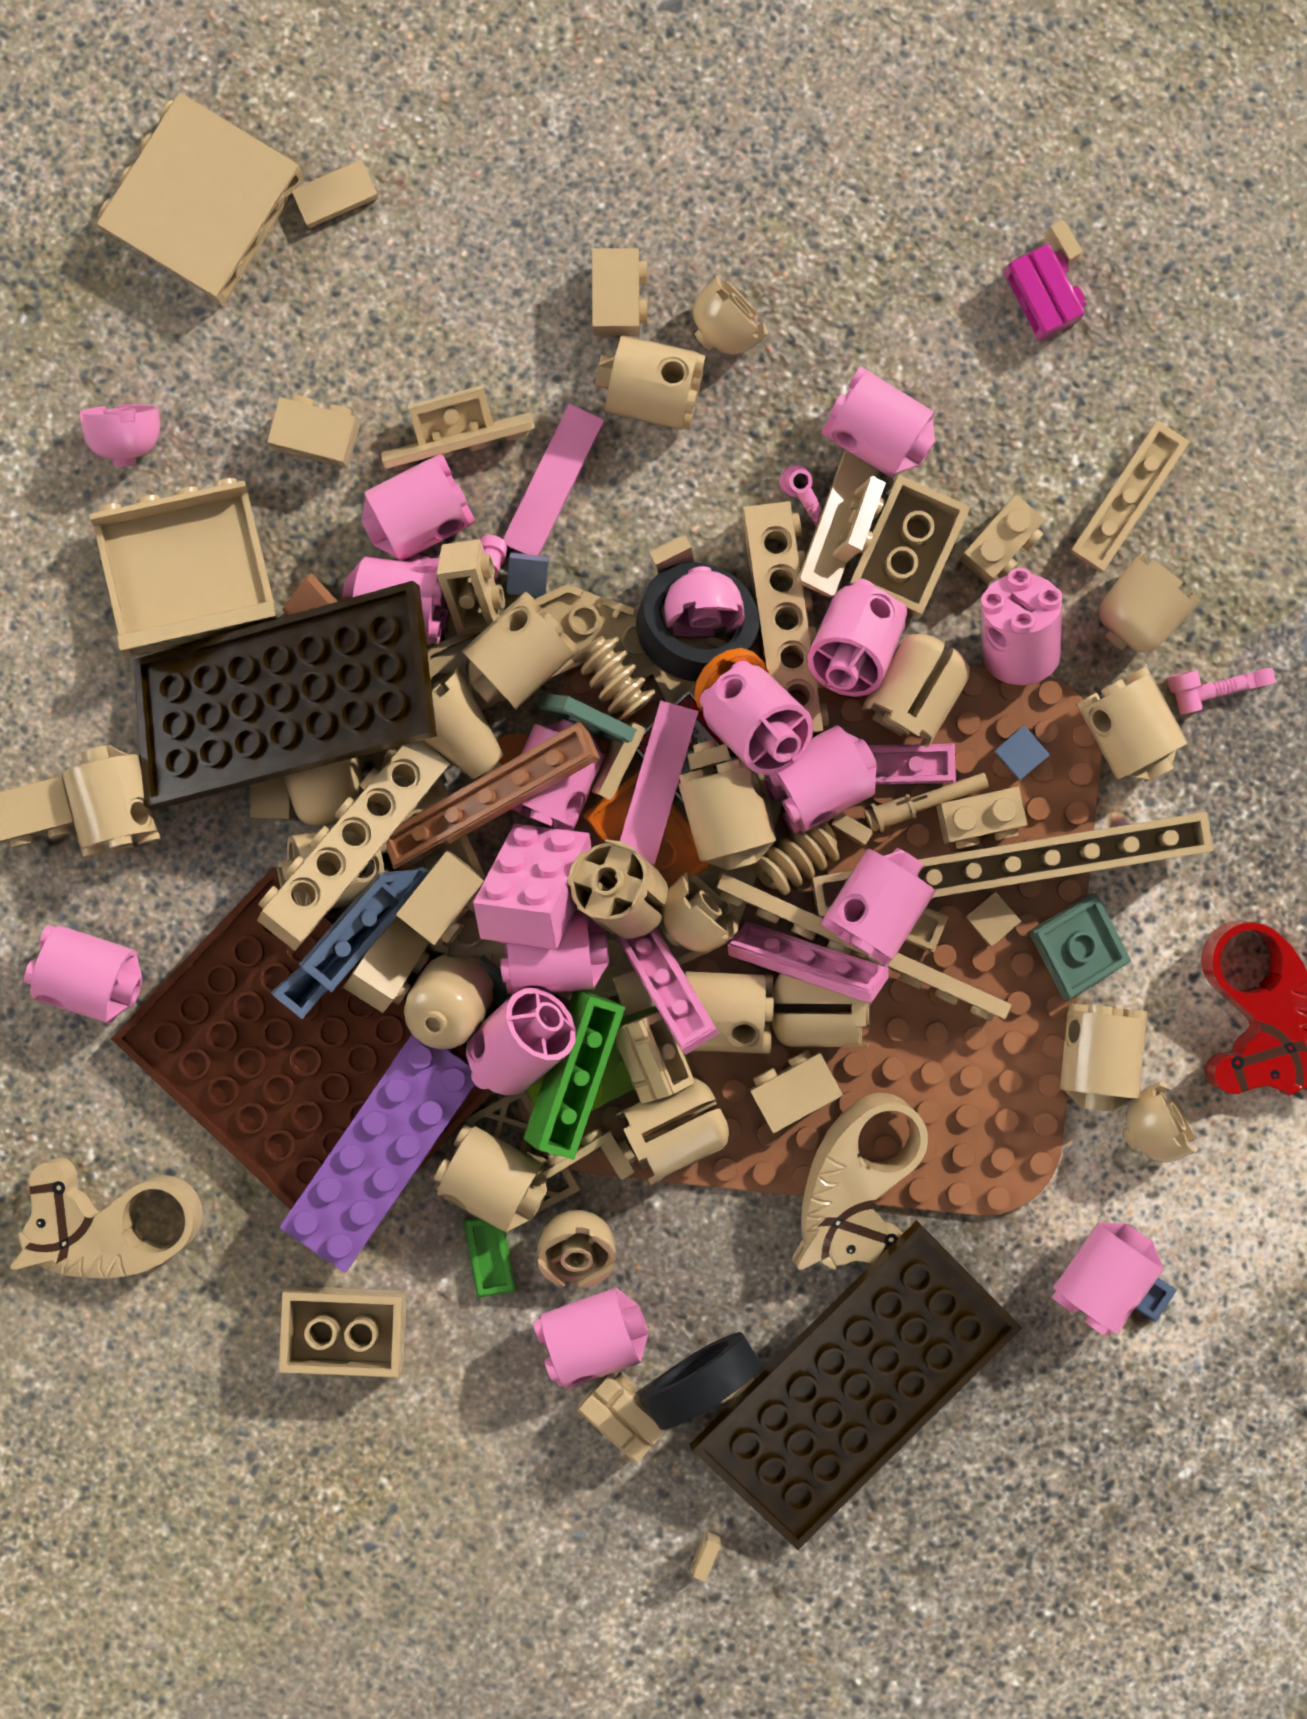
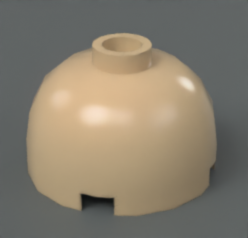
(726, 319)
(695, 916)
(1158, 1125)
(576, 1249)

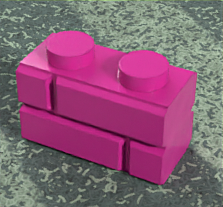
(1045, 291)

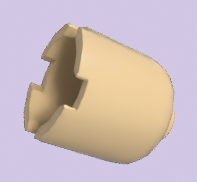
(1144, 606)
(323, 790)
(448, 1002)

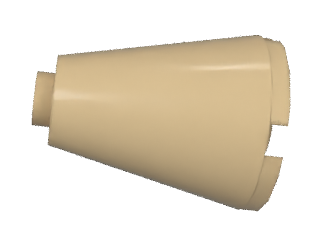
(462, 728)

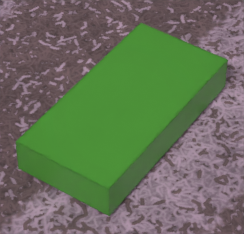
(489, 1258)

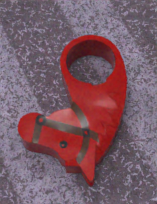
(1276, 1041)

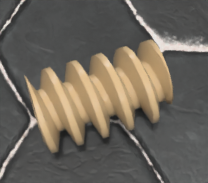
(613, 676)
(797, 855)

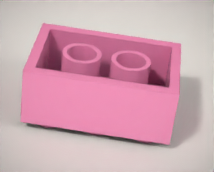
(527, 887)

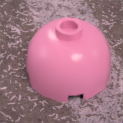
(121, 431)
(702, 603)

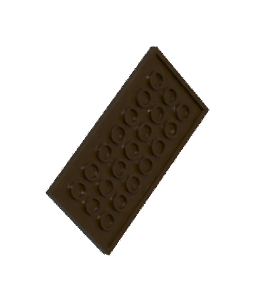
(284, 696)
(855, 1386)

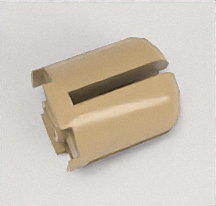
(919, 687)
(632, 887)
(817, 1028)
(675, 1130)

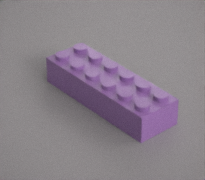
(380, 1152)

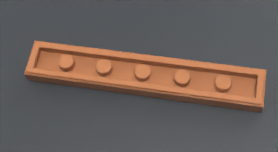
(491, 795)

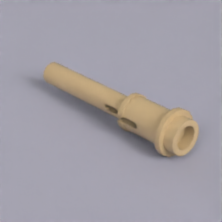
(906, 808)

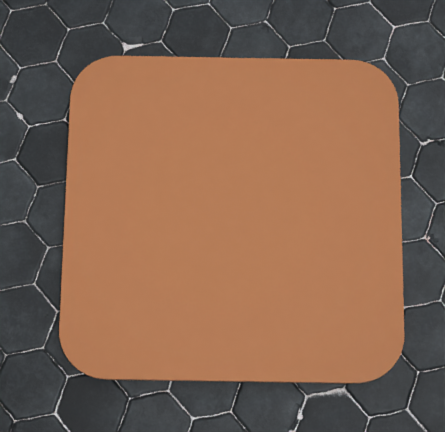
(975, 1083)

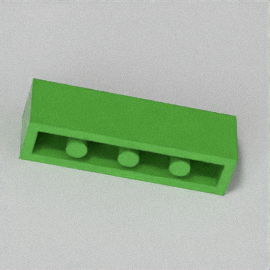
(574, 1082)

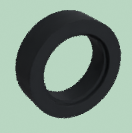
(669, 652)
(701, 1381)

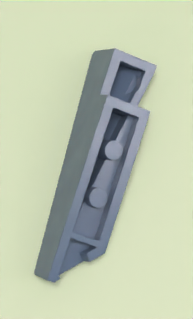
(348, 939)

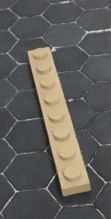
(911, 971)

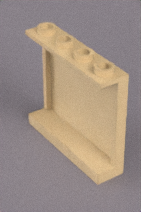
(200, 197)
(183, 567)

